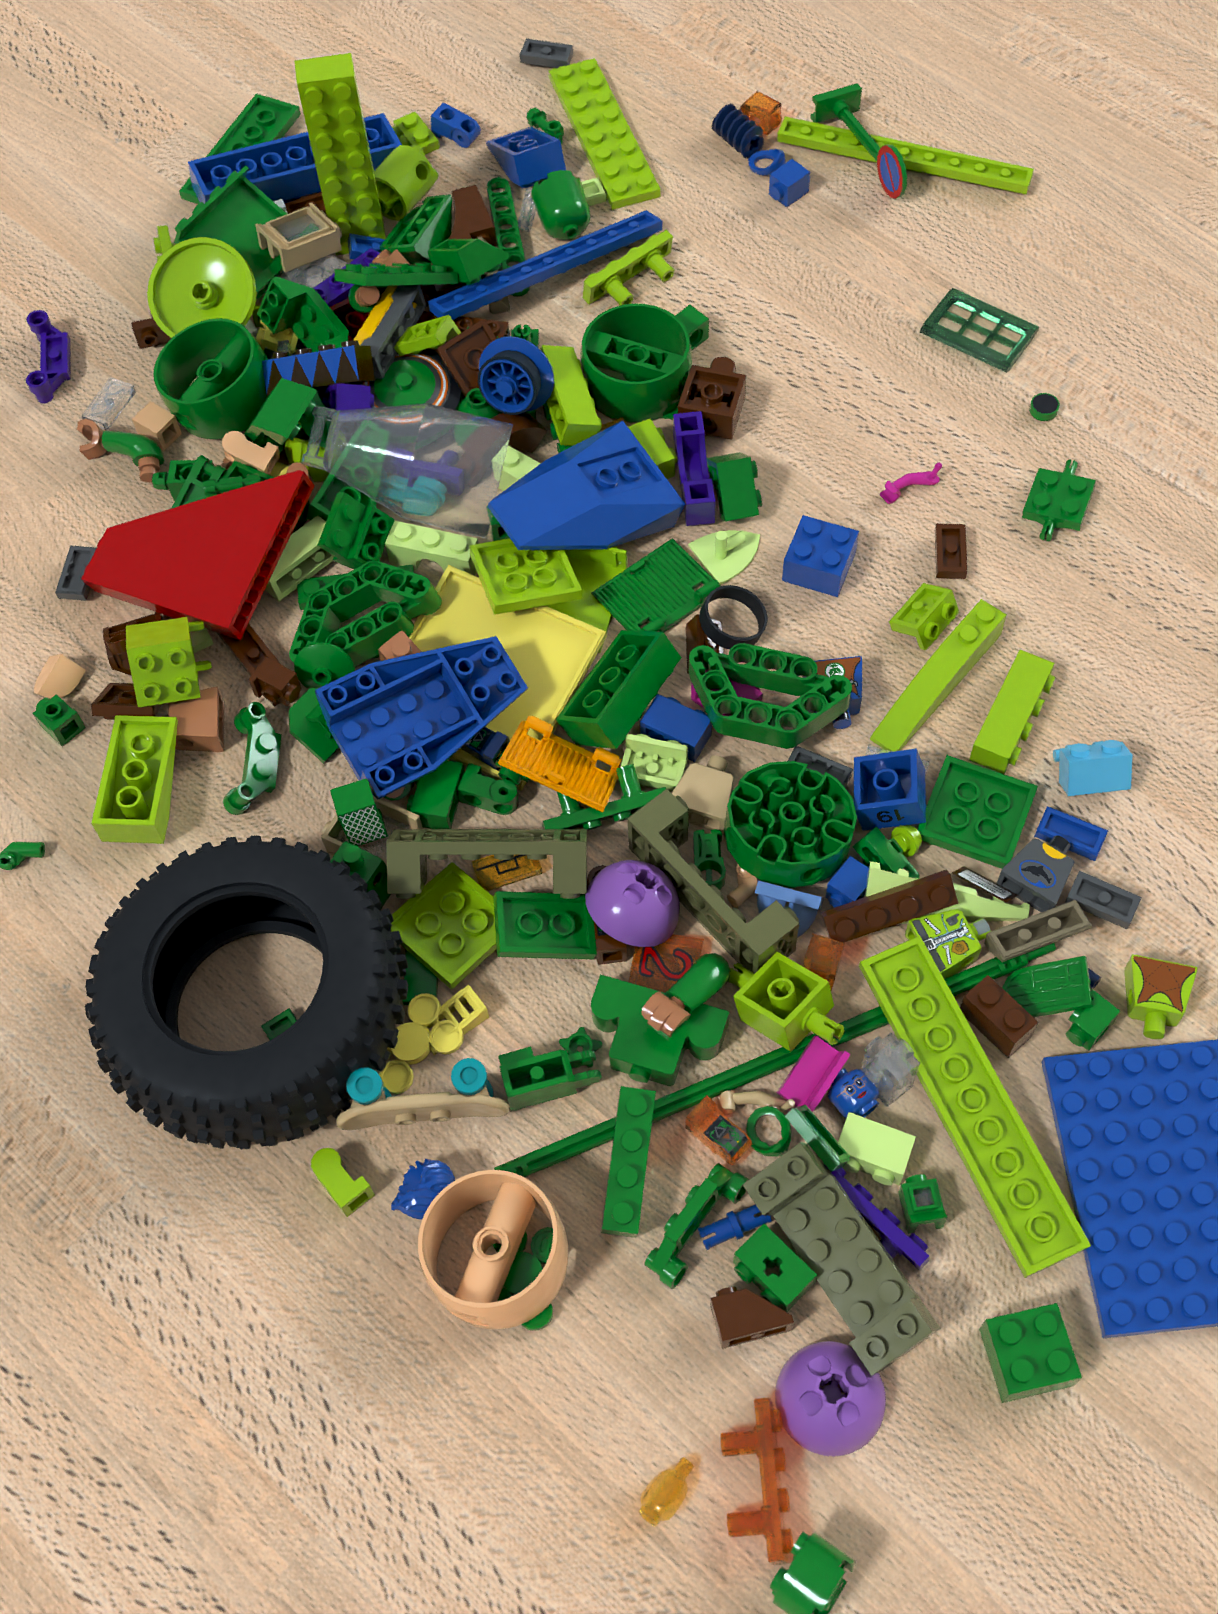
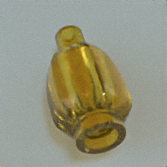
(665, 1493)

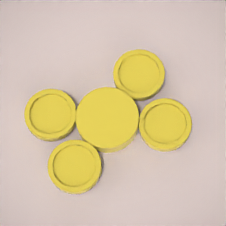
(415, 1042)

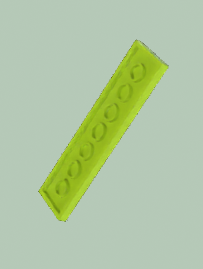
(604, 134)

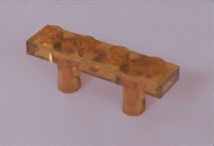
(770, 1519)

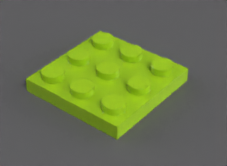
(523, 577)
(448, 925)

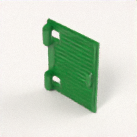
(657, 590)

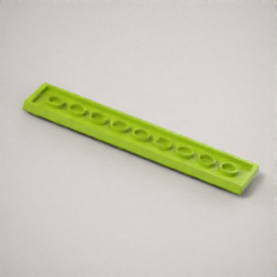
(975, 1108)

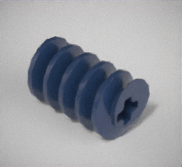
(738, 130)

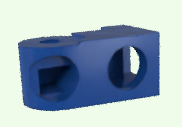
(454, 125)

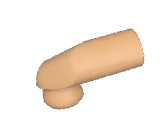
(746, 887)

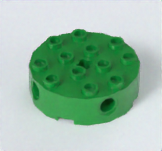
(789, 824)

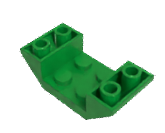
(302, 310)
(280, 414)

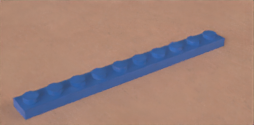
(545, 265)

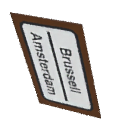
(984, 884)

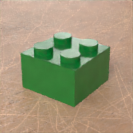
(1030, 1352)

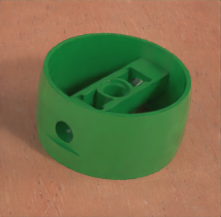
(649, 351)
(228, 378)

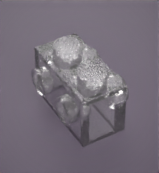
(890, 1067)

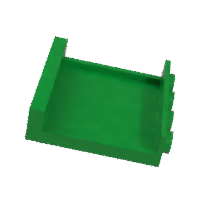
(232, 218)

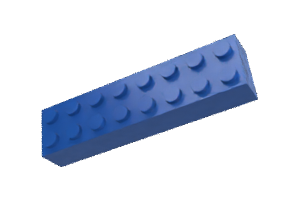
(284, 165)

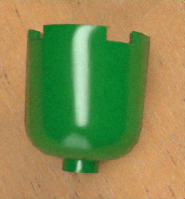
(561, 205)

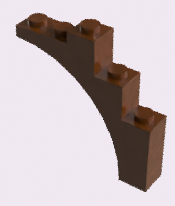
(470, 223)

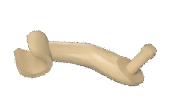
(727, 1101)

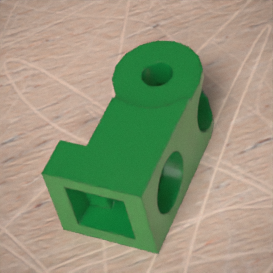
(486, 792)

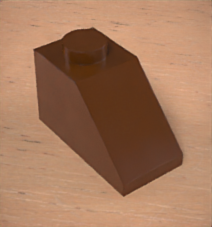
(746, 1317)

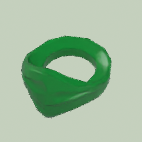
(762, 1147)

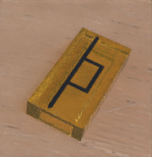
(497, 873)

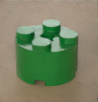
(813, 1577)

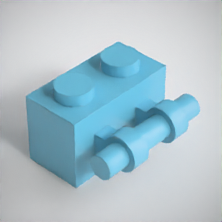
(1094, 767)

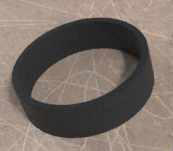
(739, 594)

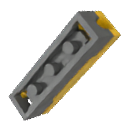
(393, 313)

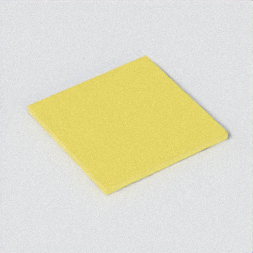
(543, 644)

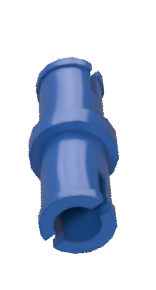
(733, 1226)

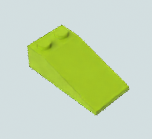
(137, 780)

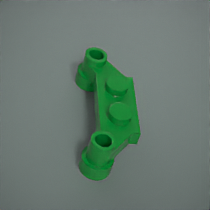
(260, 758)
(683, 1225)

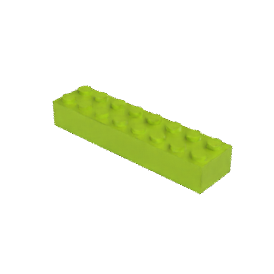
(340, 145)

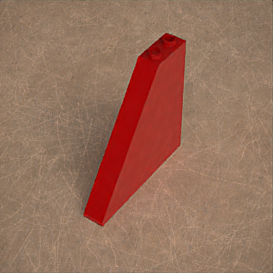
(203, 556)

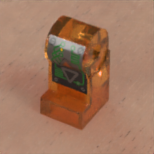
(717, 1131)

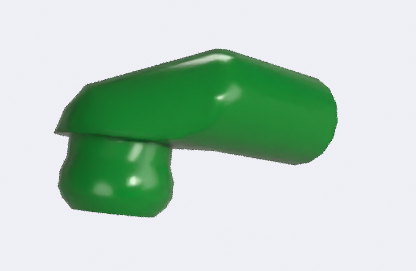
(18, 852)

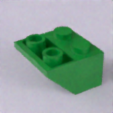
(468, 258)

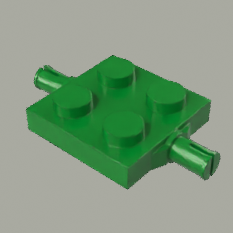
(1058, 499)

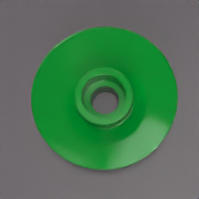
(324, 659)

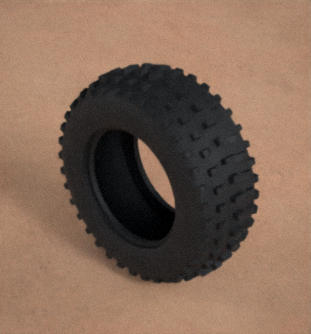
(188, 916)

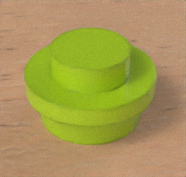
(907, 838)

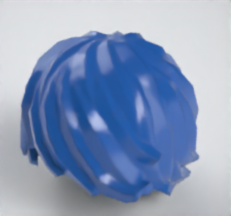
(421, 1187)

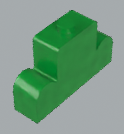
(641, 1048)

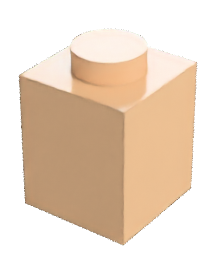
(157, 425)

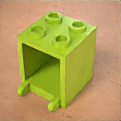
(164, 661)

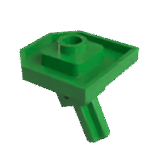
(310, 728)

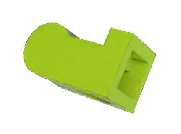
(333, 1176)

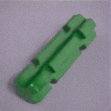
(227, 484)

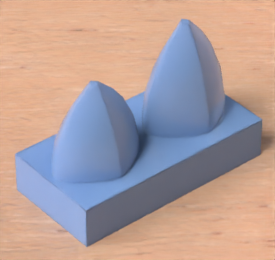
(802, 903)

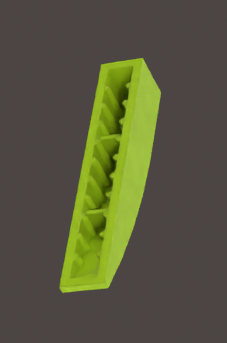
(940, 675)

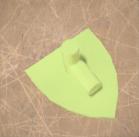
(726, 552)

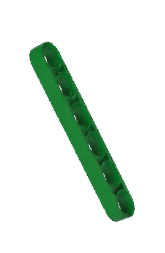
(507, 216)

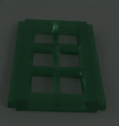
(970, 347)

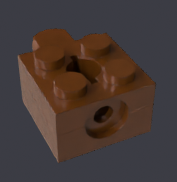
(717, 394)

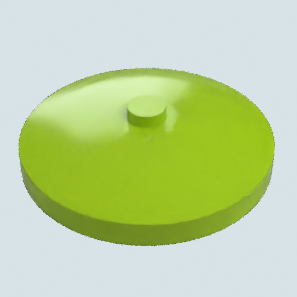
(200, 283)

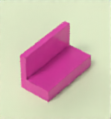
(813, 1073)

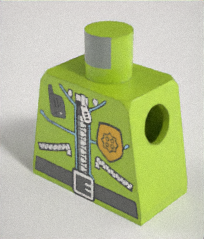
(949, 939)

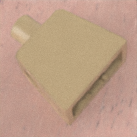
(706, 793)

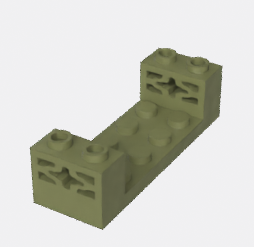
(656, 835)
(409, 850)
(844, 1255)

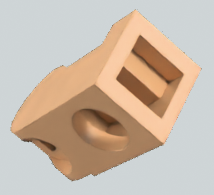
(239, 449)

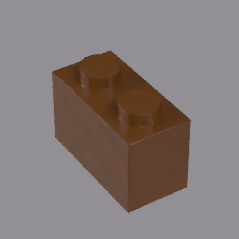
(998, 1016)

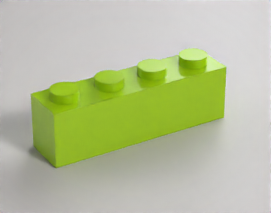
(570, 401)
(1012, 711)

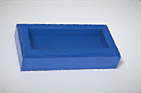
(1083, 836)

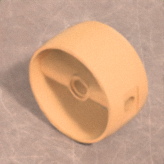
(486, 1274)

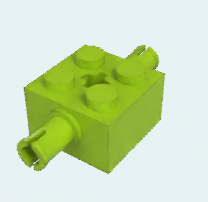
(785, 1002)

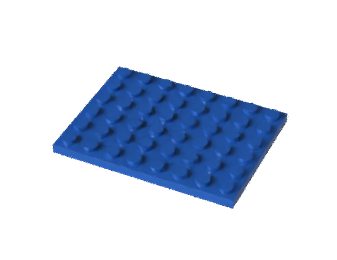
(1143, 1180)

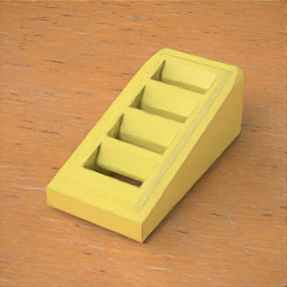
(456, 1003)

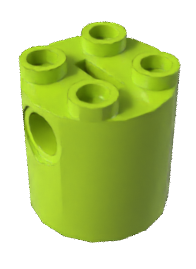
(403, 180)

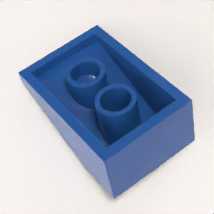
(527, 155)

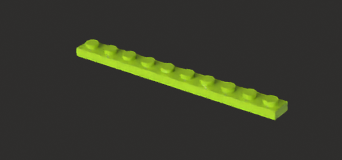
(915, 156)

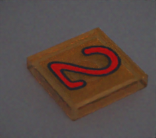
(665, 963)

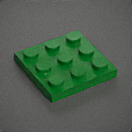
(977, 812)

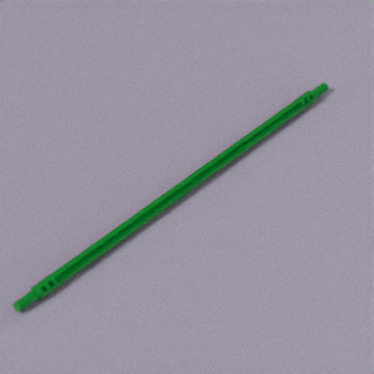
(748, 1071)

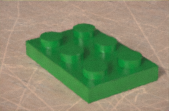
(543, 926)

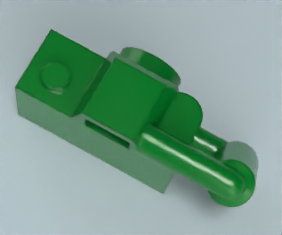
(888, 853)

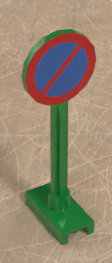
(842, 104)

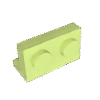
(656, 761)

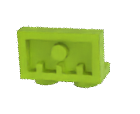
(427, 335)
(926, 614)

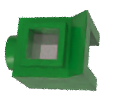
(921, 1202)

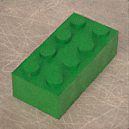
(619, 688)

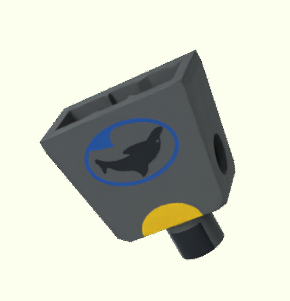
(1038, 873)

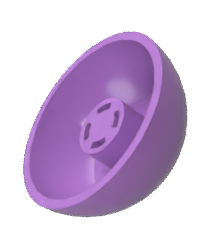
(634, 903)
(826, 1418)

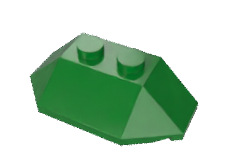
(421, 229)

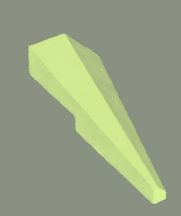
(969, 903)

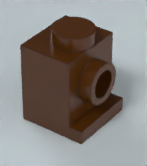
(275, 683)

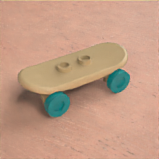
(376, 1106)

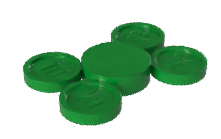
(526, 1269)

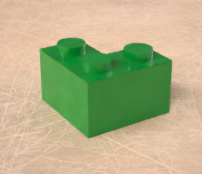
(735, 485)

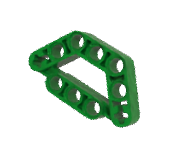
(373, 582)
(819, 693)

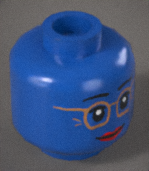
(853, 1093)

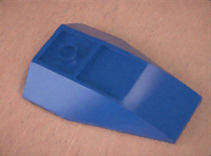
(417, 709)

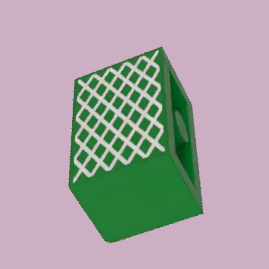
(358, 813)

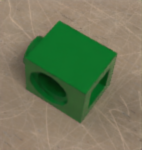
(695, 324)

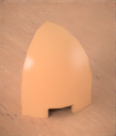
(58, 677)

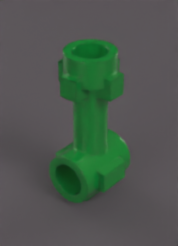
(538, 120)

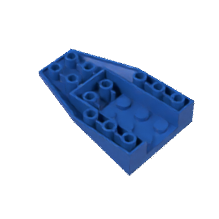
(589, 497)

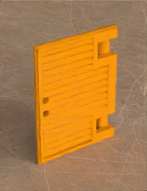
(561, 764)

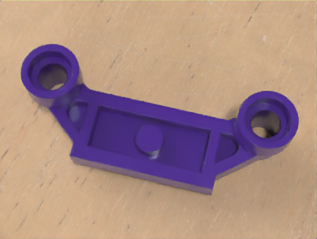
(54, 357)

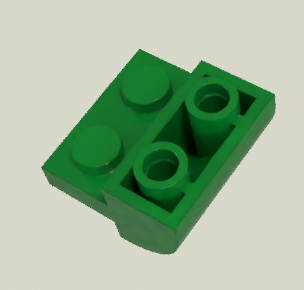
(355, 532)

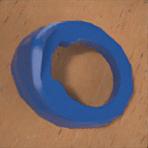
(778, 160)

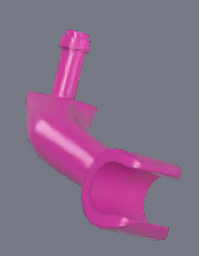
(892, 489)

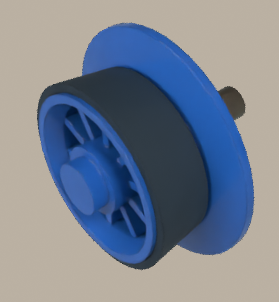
(514, 375)

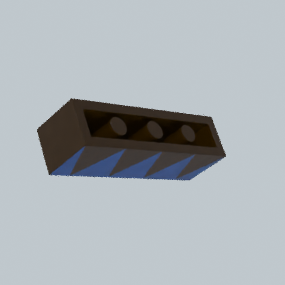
(322, 368)

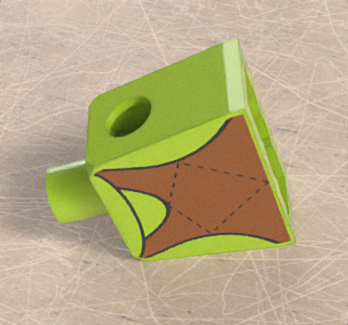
(1157, 992)

